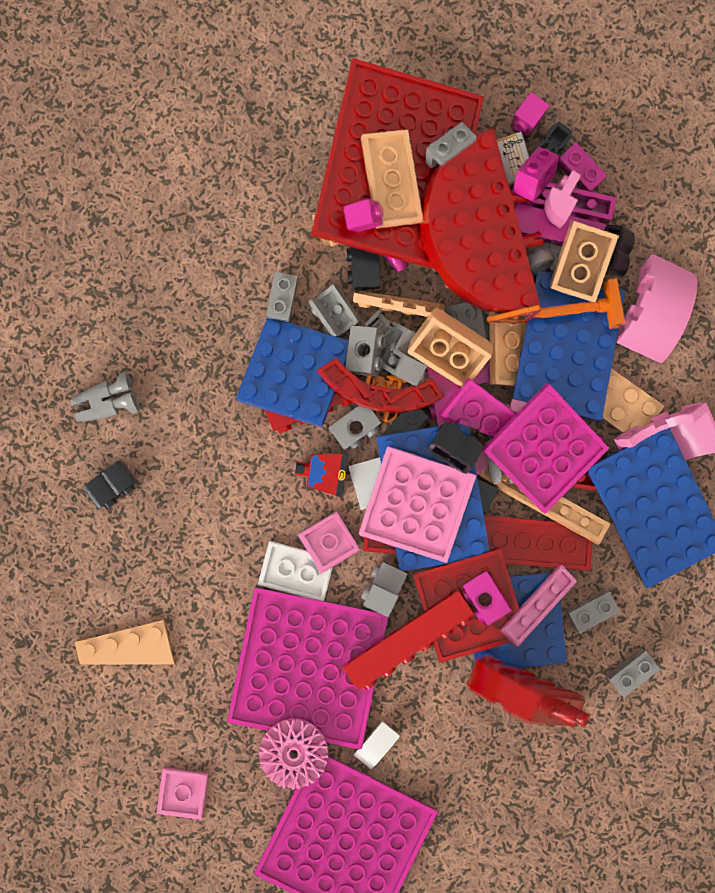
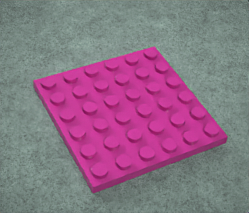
(296, 664)
(345, 835)

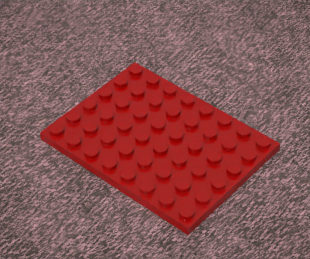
(379, 102)

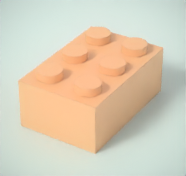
(583, 261)
(450, 347)

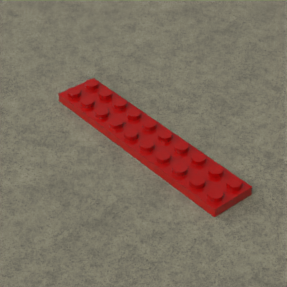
(525, 543)

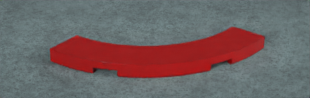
(378, 397)

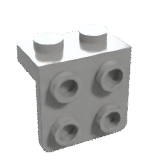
(471, 317)

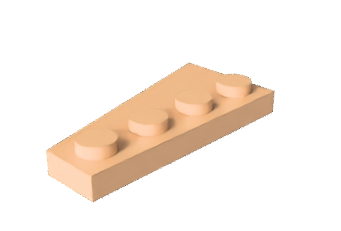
(391, 303)

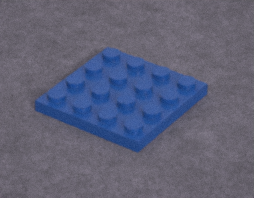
(285, 373)
(545, 643)

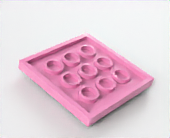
(417, 504)

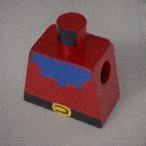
(325, 472)

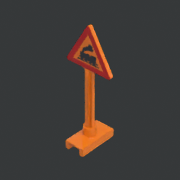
(610, 304)

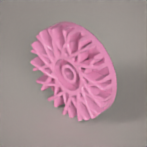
(298, 736)

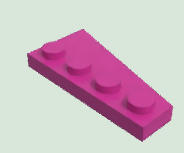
(477, 409)

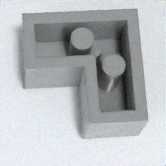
(398, 361)
(384, 589)

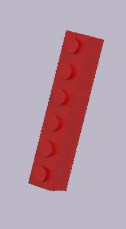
(409, 639)

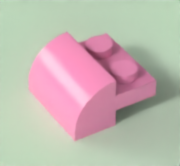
(559, 202)

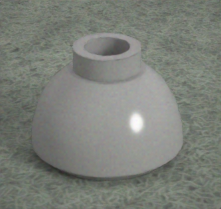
(539, 259)

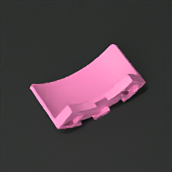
(661, 309)
(691, 428)

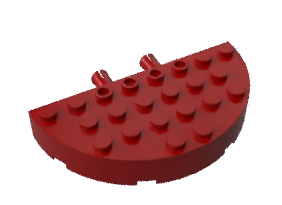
(475, 231)
(525, 695)

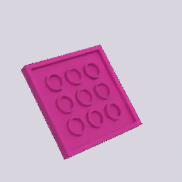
(545, 448)

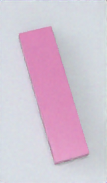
(538, 605)

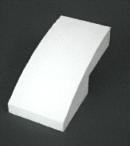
(377, 745)

